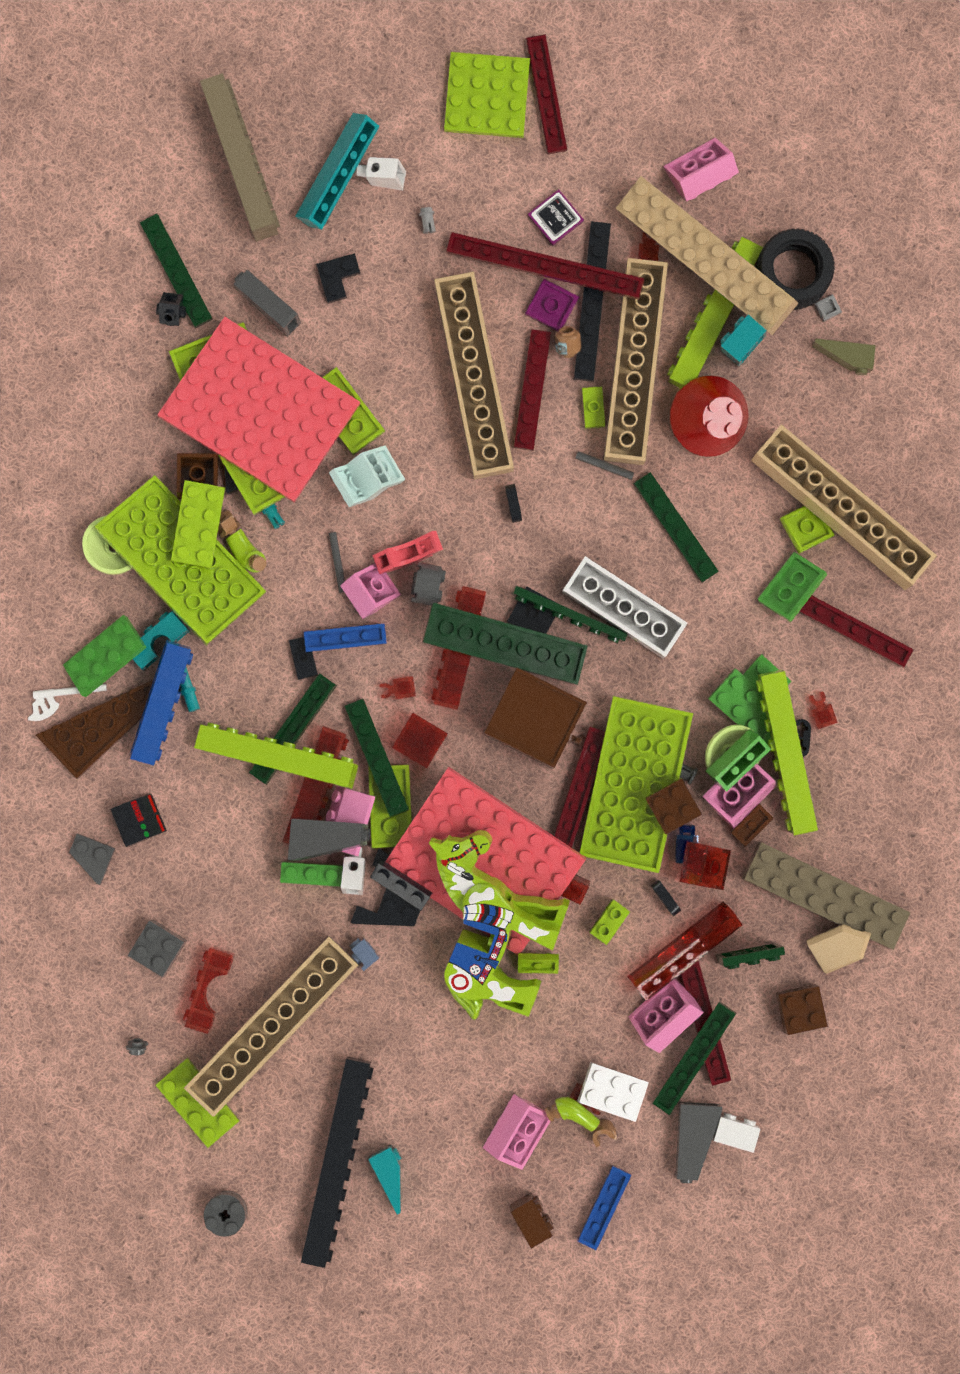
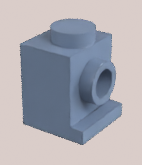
(364, 953)

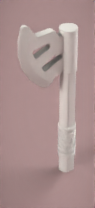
(50, 694)

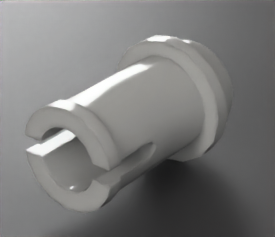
(427, 220)

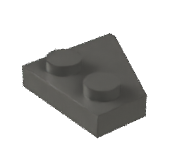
(92, 856)

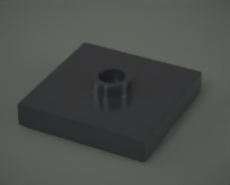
(530, 618)

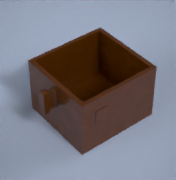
(535, 718)

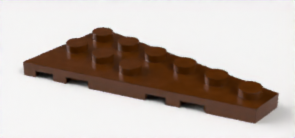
(91, 734)

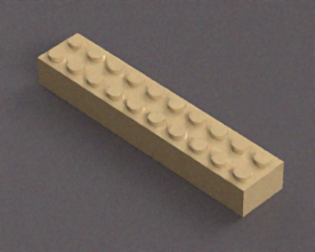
(707, 255)
(635, 365)
(474, 375)
(843, 507)
(271, 1026)

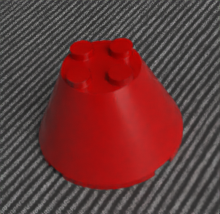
(709, 416)

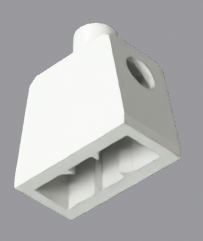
(383, 172)
(353, 881)

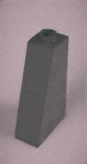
(267, 302)
(321, 838)
(695, 1132)

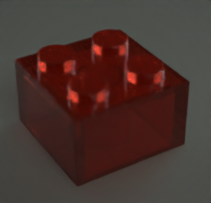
(420, 740)
(705, 865)

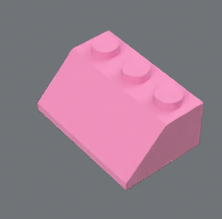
(701, 169)
(741, 797)
(350, 807)
(665, 1016)
(517, 1132)

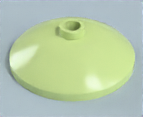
(98, 554)
(721, 741)

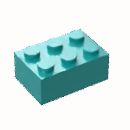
(743, 340)

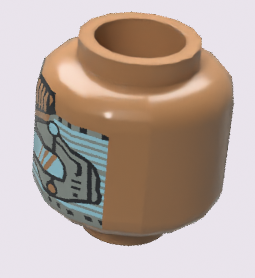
(567, 341)

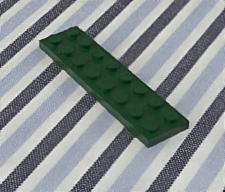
(504, 643)

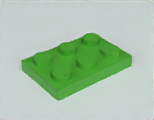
(792, 587)

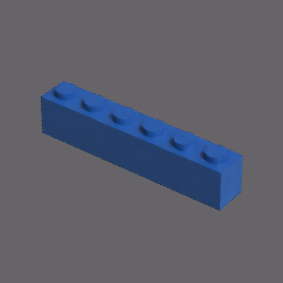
(160, 703)

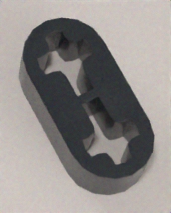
(513, 503)
(805, 735)
(666, 898)

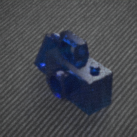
(681, 841)

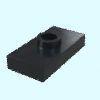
(303, 660)

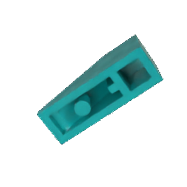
(388, 1170)

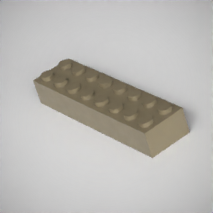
(240, 156)
(825, 895)

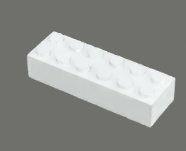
(624, 607)

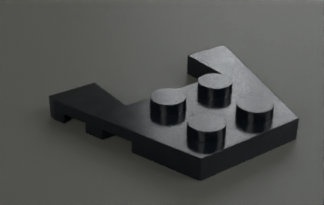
(392, 909)

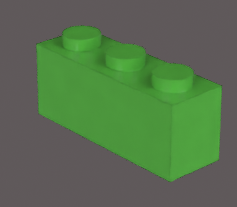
(738, 760)
(311, 874)

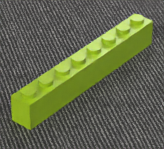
(708, 325)
(787, 752)
(276, 756)

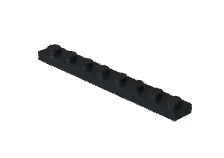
(592, 304)

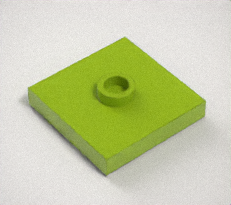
(805, 529)

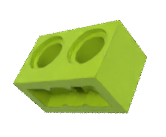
(609, 921)

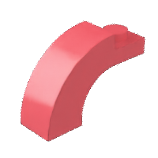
(408, 553)

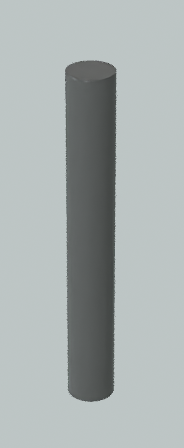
(604, 465)
(337, 560)

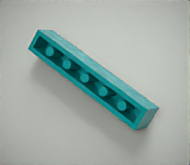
(337, 171)

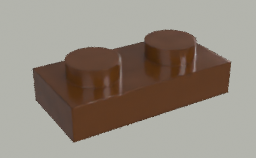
(752, 825)

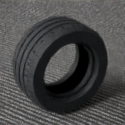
(814, 248)

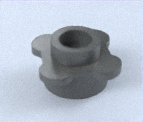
(136, 1046)

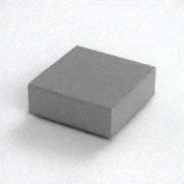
(828, 308)

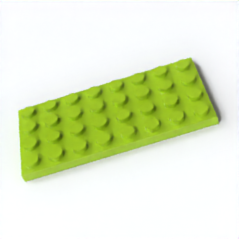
(201, 596)
(638, 757)

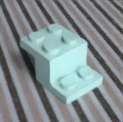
(366, 476)

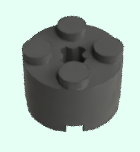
(427, 584)
(215, 1219)

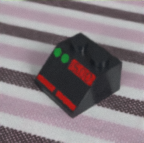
(138, 820)

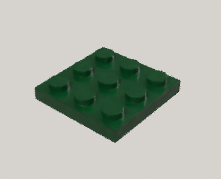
(750, 955)

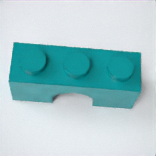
(169, 626)

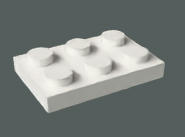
(612, 1092)

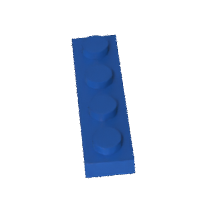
(345, 637)
(604, 1207)

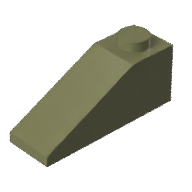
(850, 355)

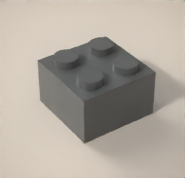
(157, 948)

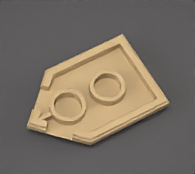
(838, 947)

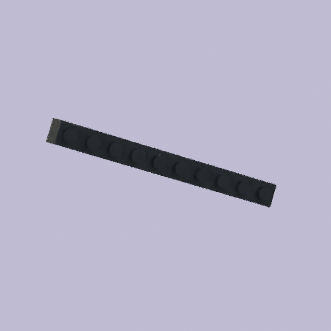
(336, 1161)

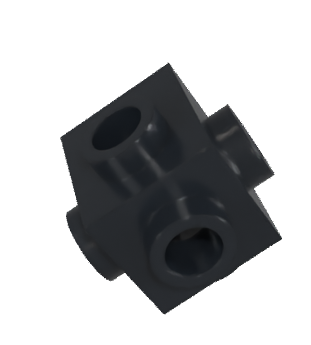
(171, 309)

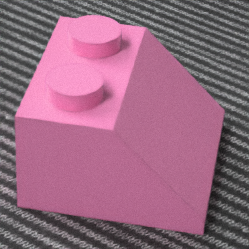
(370, 590)

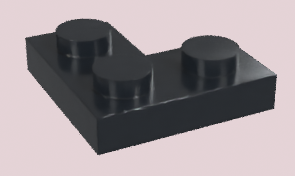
(333, 272)

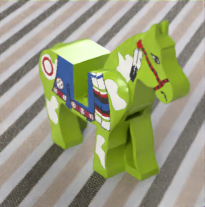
(493, 908)

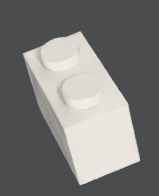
(736, 1132)

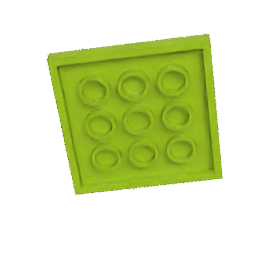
(487, 95)

